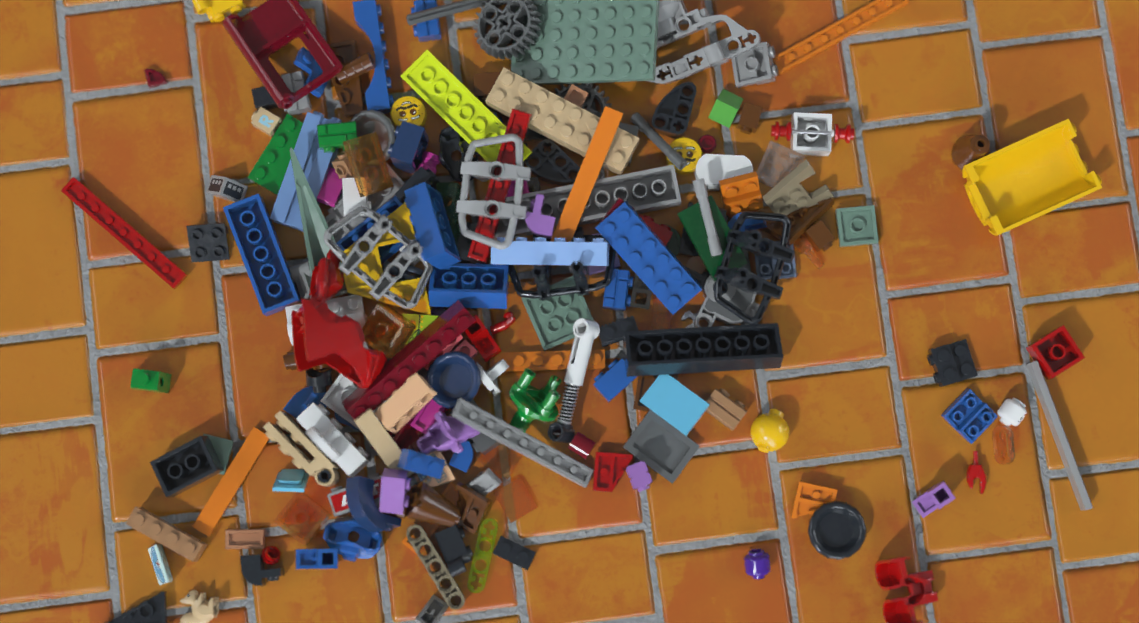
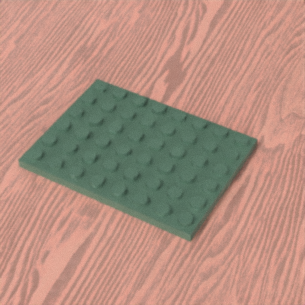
(591, 42)

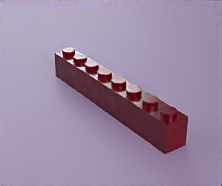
(410, 359)

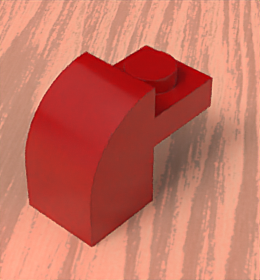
(482, 340)

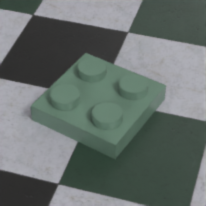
(856, 226)

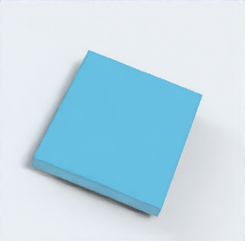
(291, 480)

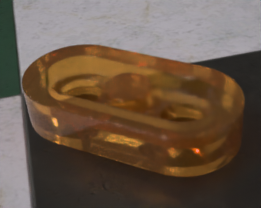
(1002, 445)

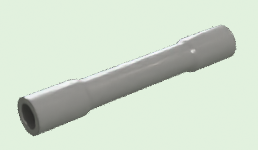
(702, 196)

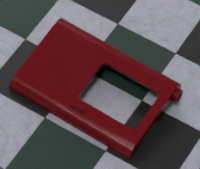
(270, 29)

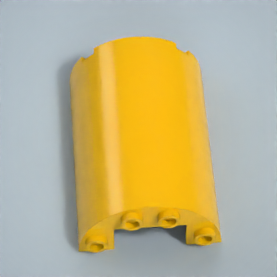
(1028, 178)

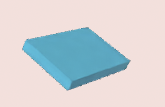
(674, 403)

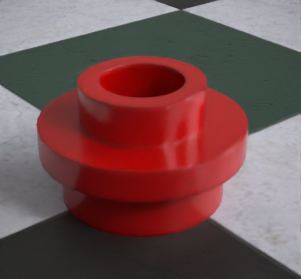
(273, 552)

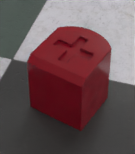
(581, 445)

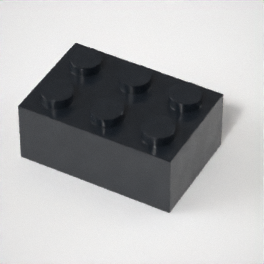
(187, 466)

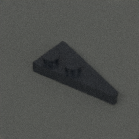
(149, 611)

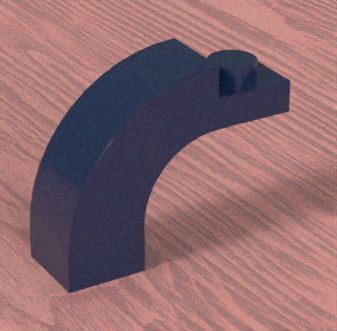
(363, 508)

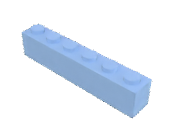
(552, 253)

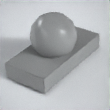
(484, 482)

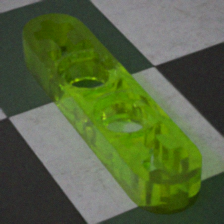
(479, 554)

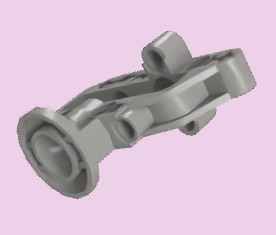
(669, 20)

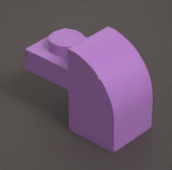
(537, 223)
(934, 498)

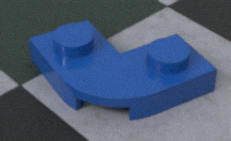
(307, 63)

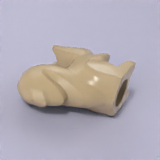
(202, 610)

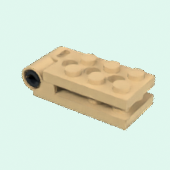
(319, 466)

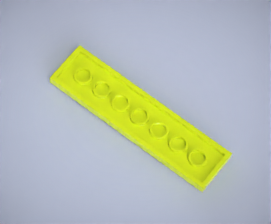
(456, 104)

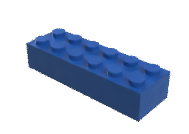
(262, 254)
(649, 257)

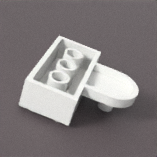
(332, 440)

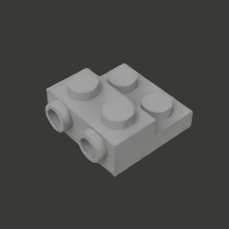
(755, 66)

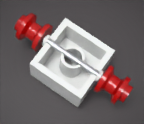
(812, 133)

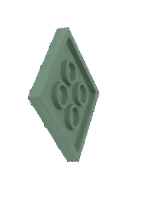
(555, 317)

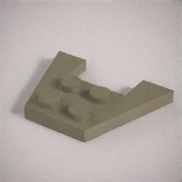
(791, 195)

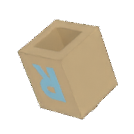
(265, 121)

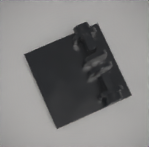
(208, 242)

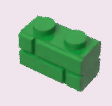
(333, 135)

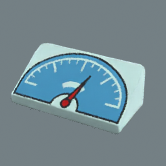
(160, 564)

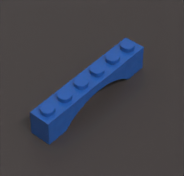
(367, 18)

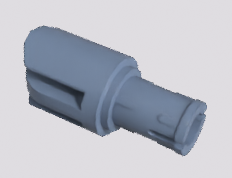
(410, 273)

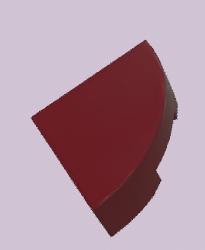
(154, 78)

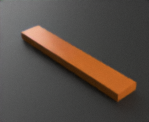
(231, 482)

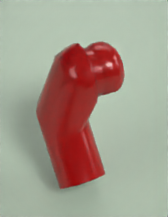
(503, 325)

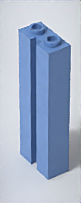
(315, 168)

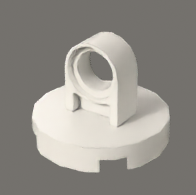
(488, 376)

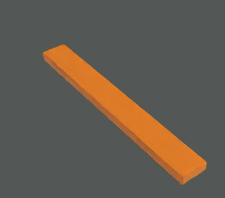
(835, 33)
(588, 174)

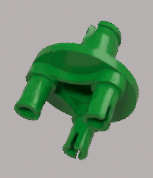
(532, 402)

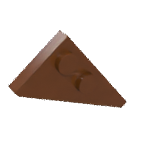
(800, 220)

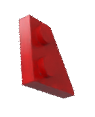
(609, 469)

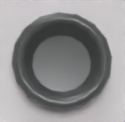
(375, 121)

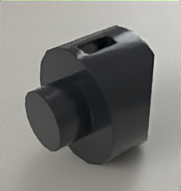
(318, 380)

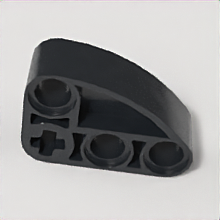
(668, 111)
(547, 168)

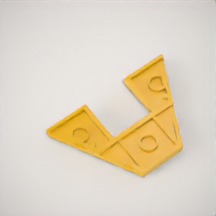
(372, 265)

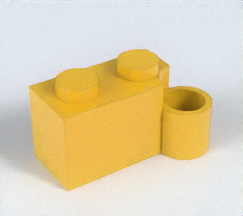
(218, 9)

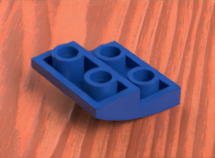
(969, 415)

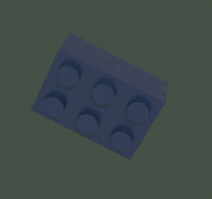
(408, 147)

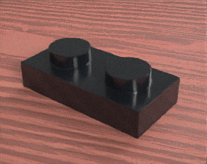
(514, 552)

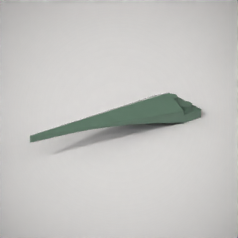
(312, 220)

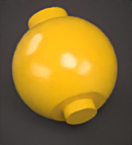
(770, 431)

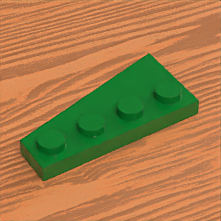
(274, 161)

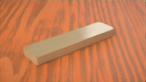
(379, 439)

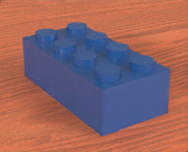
(431, 226)
(470, 284)

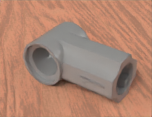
(302, 277)

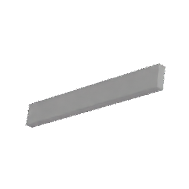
(1059, 435)
(522, 442)

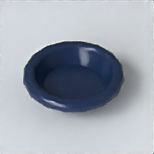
(453, 377)

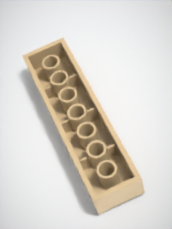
(558, 118)

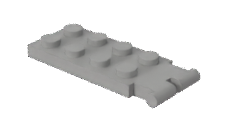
(377, 200)

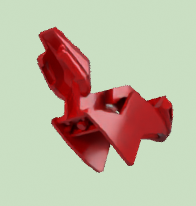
(328, 338)

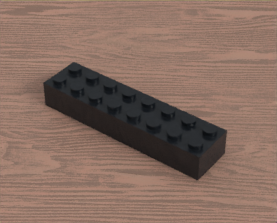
(702, 349)

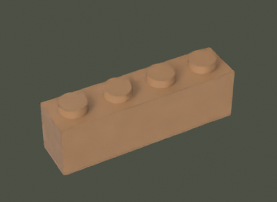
(166, 534)

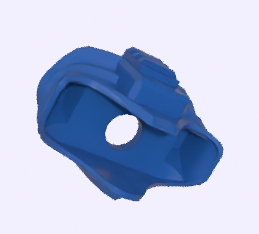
(337, 538)

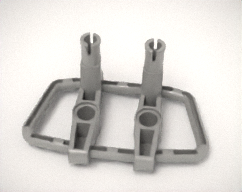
(484, 172)
(371, 237)

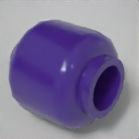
(757, 563)

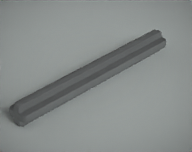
(444, 10)

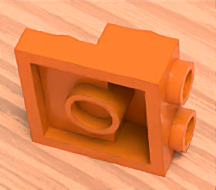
(741, 194)

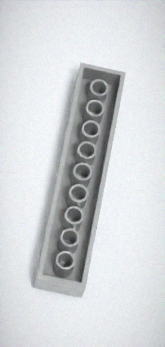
(643, 190)

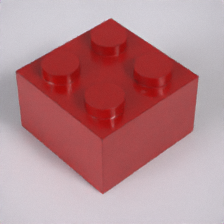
(1055, 352)

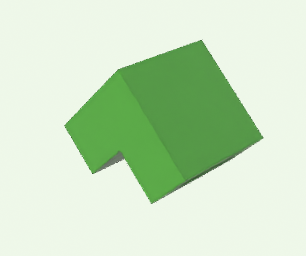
(725, 108)

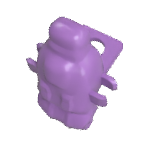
(445, 435)

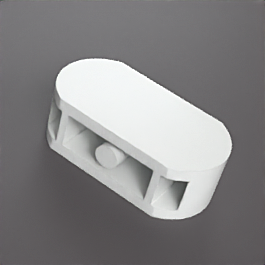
(720, 167)

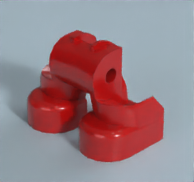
(893, 574)

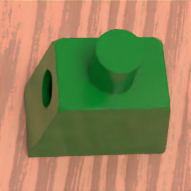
(150, 381)

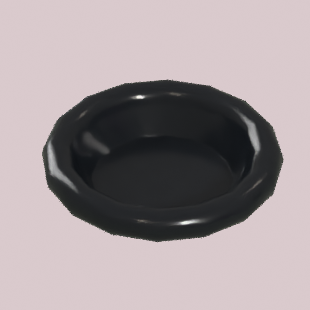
(837, 530)

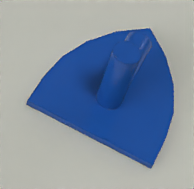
(303, 400)

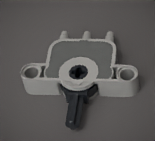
(711, 310)

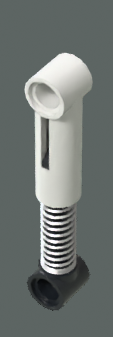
(585, 333)

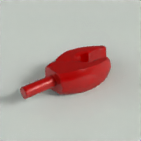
(976, 471)

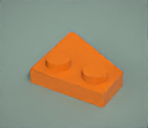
(811, 497)

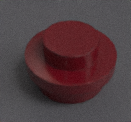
(707, 143)

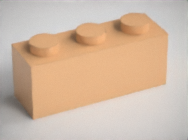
(405, 403)

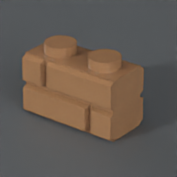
(725, 409)

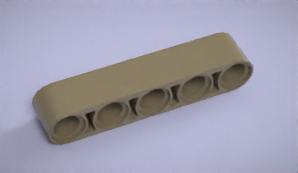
(437, 576)

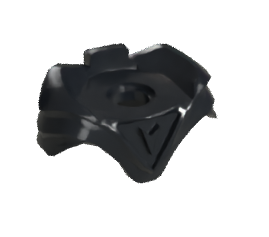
(450, 142)

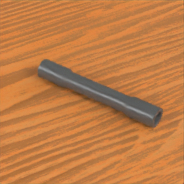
(672, 154)

